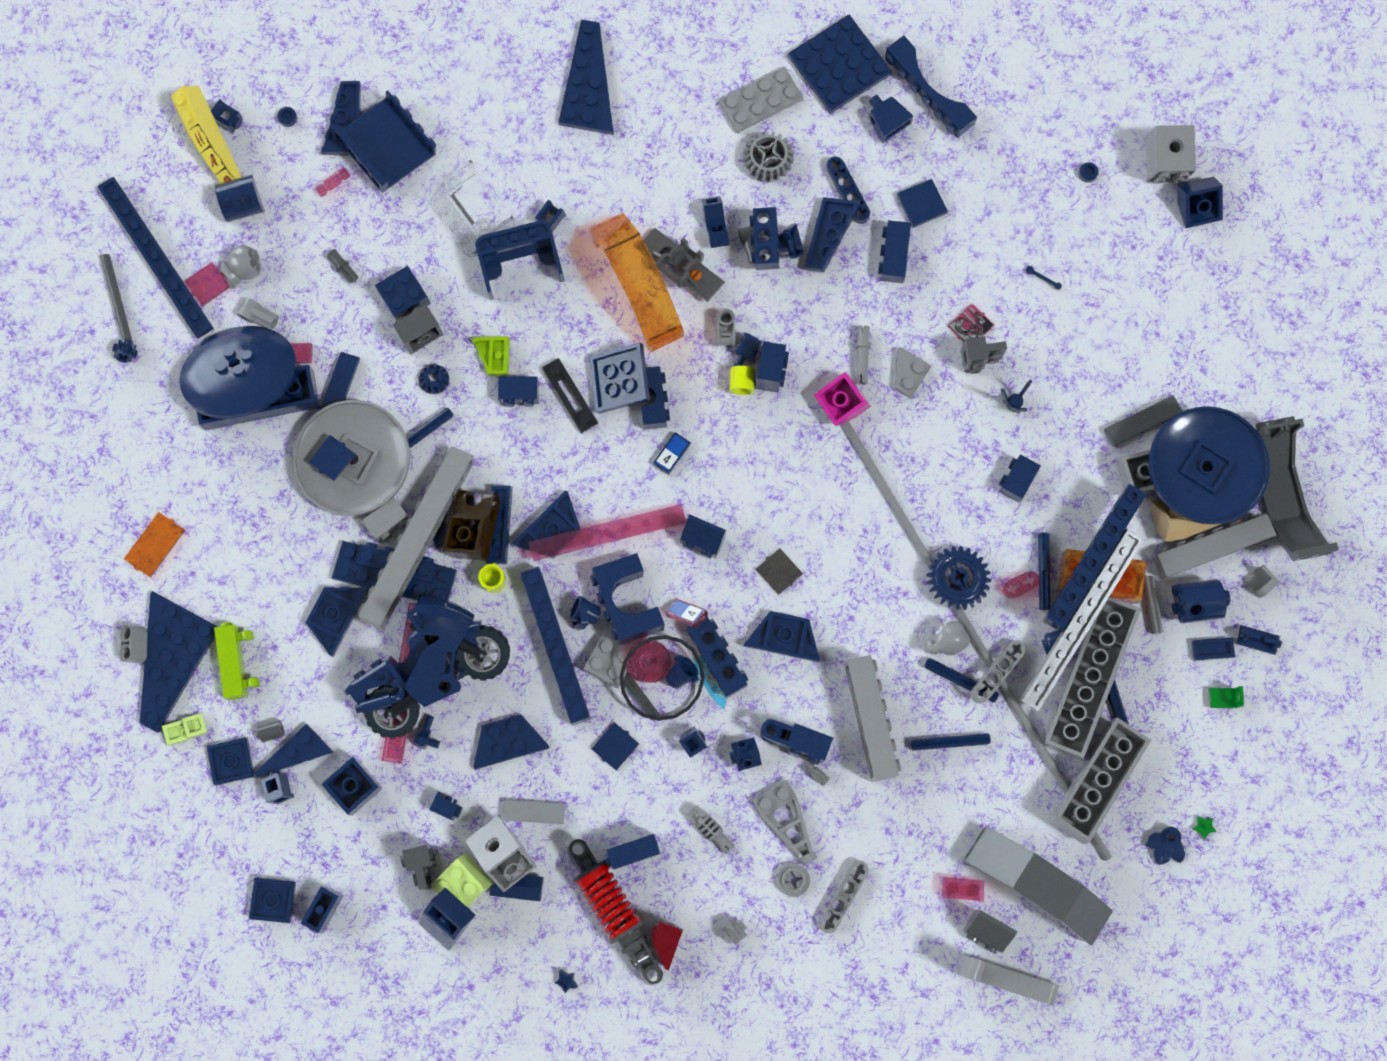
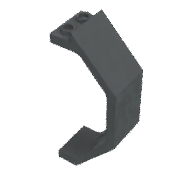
(1284, 495)
(1040, 883)

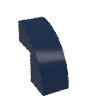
(715, 222)

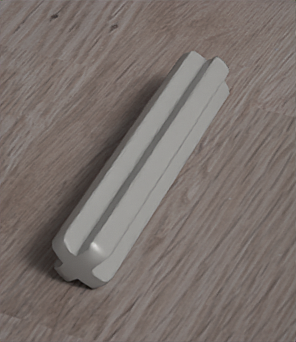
(1153, 605)

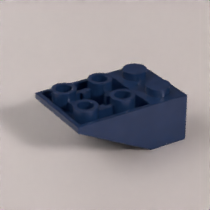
(446, 918)

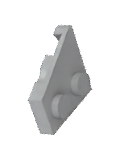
(909, 372)

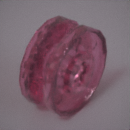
(658, 658)

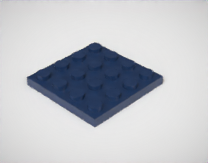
(839, 64)

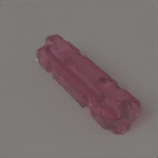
(332, 182)

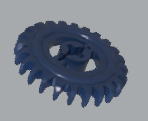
(966, 595)

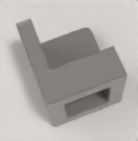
(1261, 581)

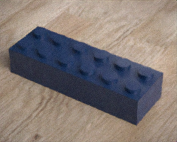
(299, 397)

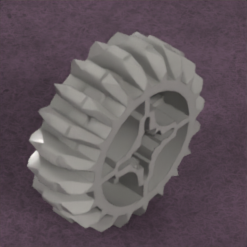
(757, 147)

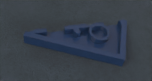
(302, 747)

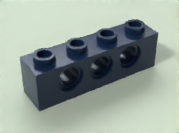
(728, 685)

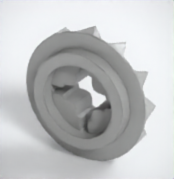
(802, 884)

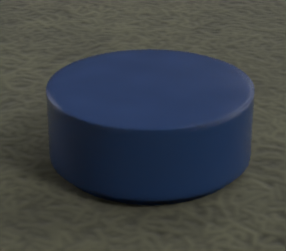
(287, 116)
(1088, 172)

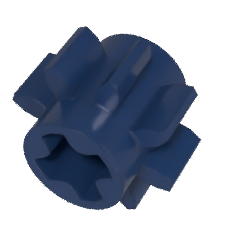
(124, 350)

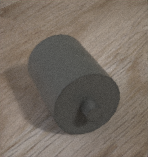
(270, 731)

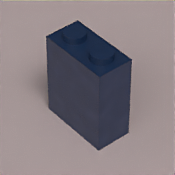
(632, 852)

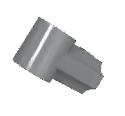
(254, 312)

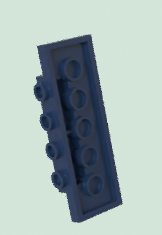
(362, 564)

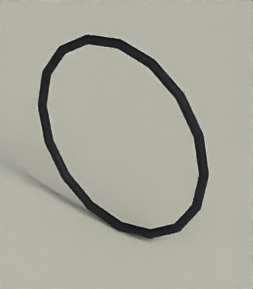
(631, 653)

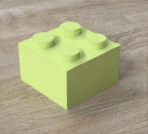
(463, 880)

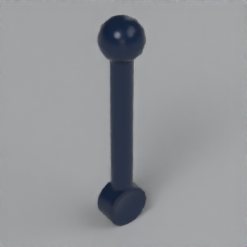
(1030, 270)

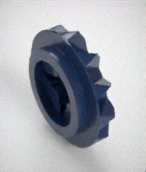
(434, 387)

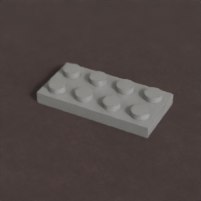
(760, 99)

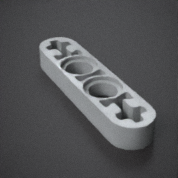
(996, 670)
(841, 895)

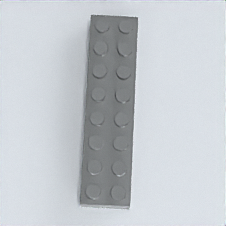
(1092, 679)

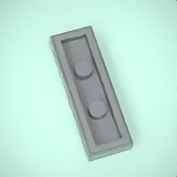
(533, 811)

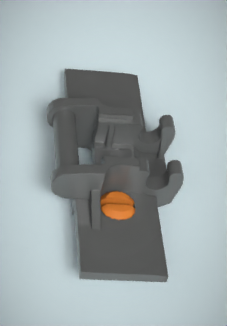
(685, 260)

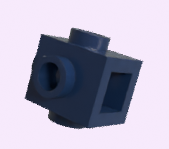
(745, 754)

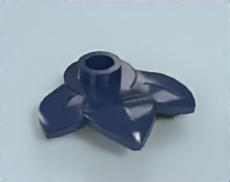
(1166, 849)

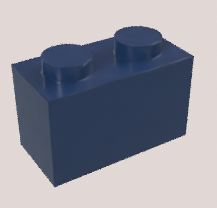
(518, 390)
(1019, 478)
(321, 909)

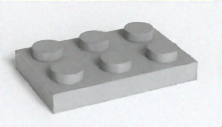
(608, 659)

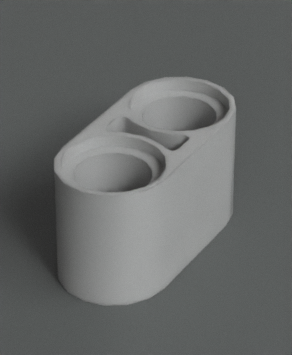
(133, 644)

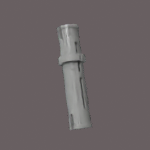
(862, 355)

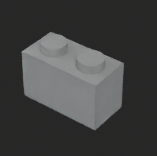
(386, 520)

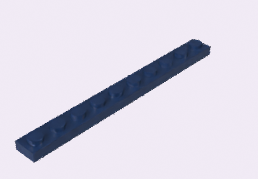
(155, 257)

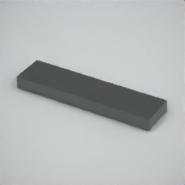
(1142, 420)

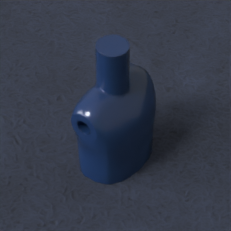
(747, 349)

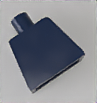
(888, 117)

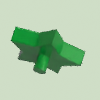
(1204, 827)

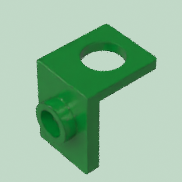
(1226, 697)

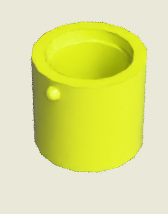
(742, 380)
(492, 578)

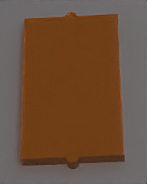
(154, 544)

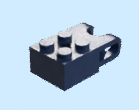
(798, 740)

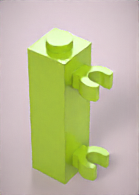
(231, 661)

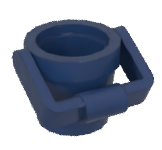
(790, 241)
(584, 613)
(682, 672)

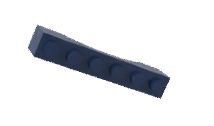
(954, 114)

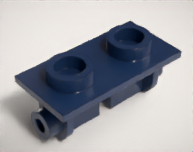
(1258, 640)

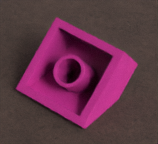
(842, 400)

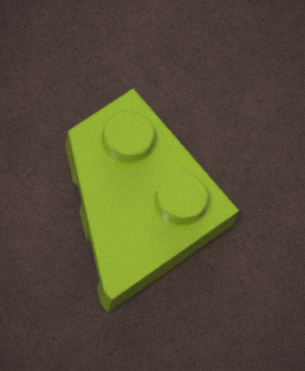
(494, 354)

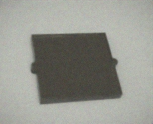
(779, 571)

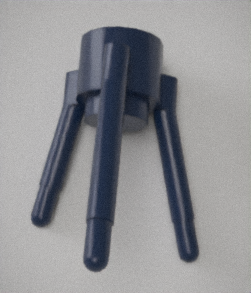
(1015, 401)

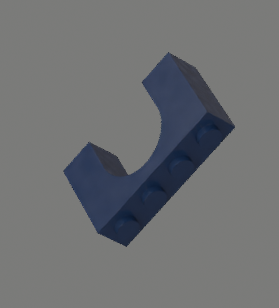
(624, 626)

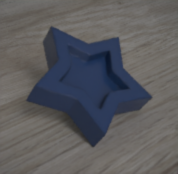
(566, 981)

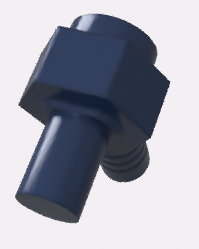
(423, 739)

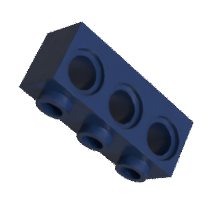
(768, 229)

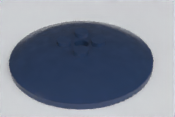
(230, 392)
(1231, 448)

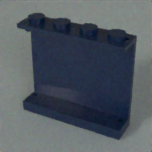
(386, 142)

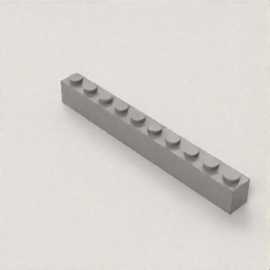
(416, 538)

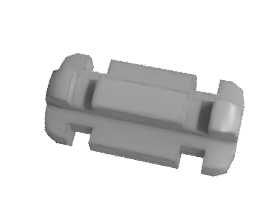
(817, 774)

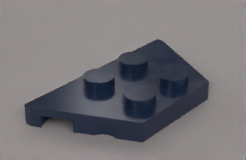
(555, 520)
(334, 615)
(785, 636)
(507, 741)

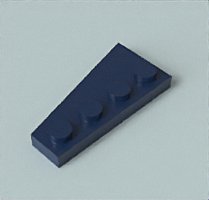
(346, 111)
(830, 228)

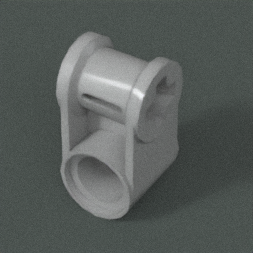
(725, 331)

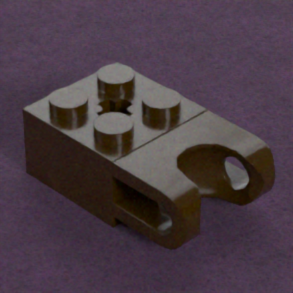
(471, 526)

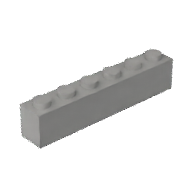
(1214, 546)

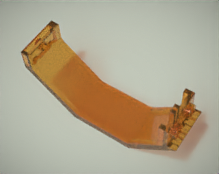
(639, 280)

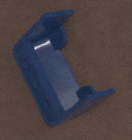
(514, 244)

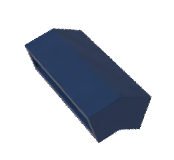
(526, 889)

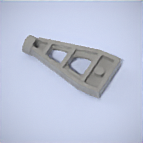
(775, 799)

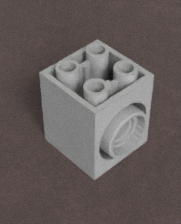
(1171, 153)
(500, 853)

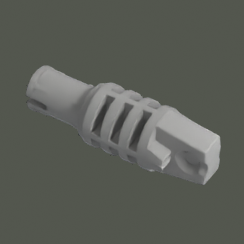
(710, 828)

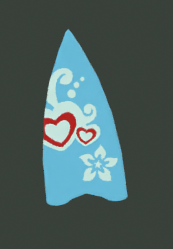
(710, 682)

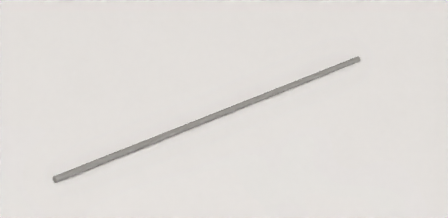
(967, 625)

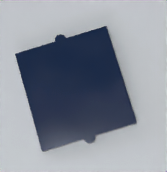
(332, 457)
(615, 746)

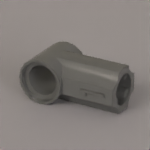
(744, 235)

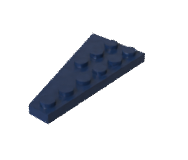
(586, 93)

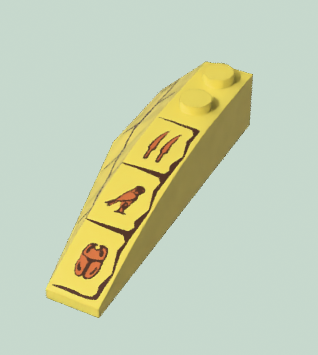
(204, 132)

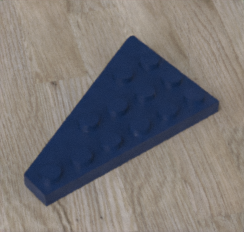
(174, 651)

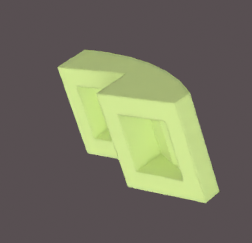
(184, 730)

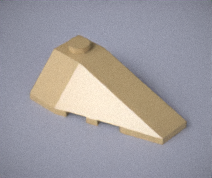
(1173, 526)

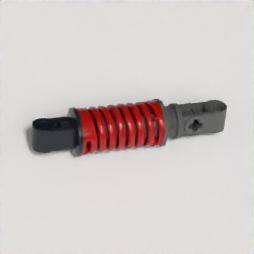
(613, 911)

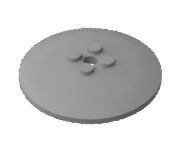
(375, 440)

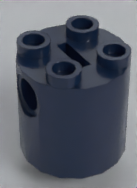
(1200, 601)

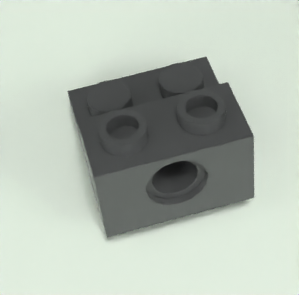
(977, 353)
(419, 860)

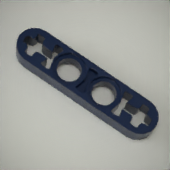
(851, 188)

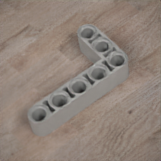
(1007, 979)

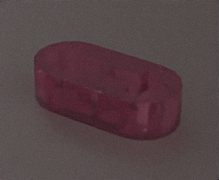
(1022, 588)

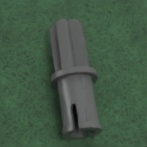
(342, 266)

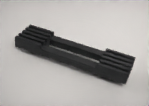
(584, 418)

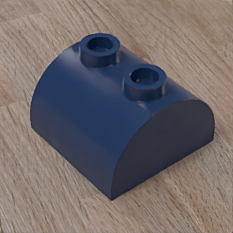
(239, 198)

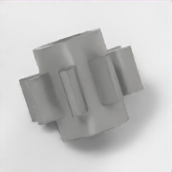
(734, 931)

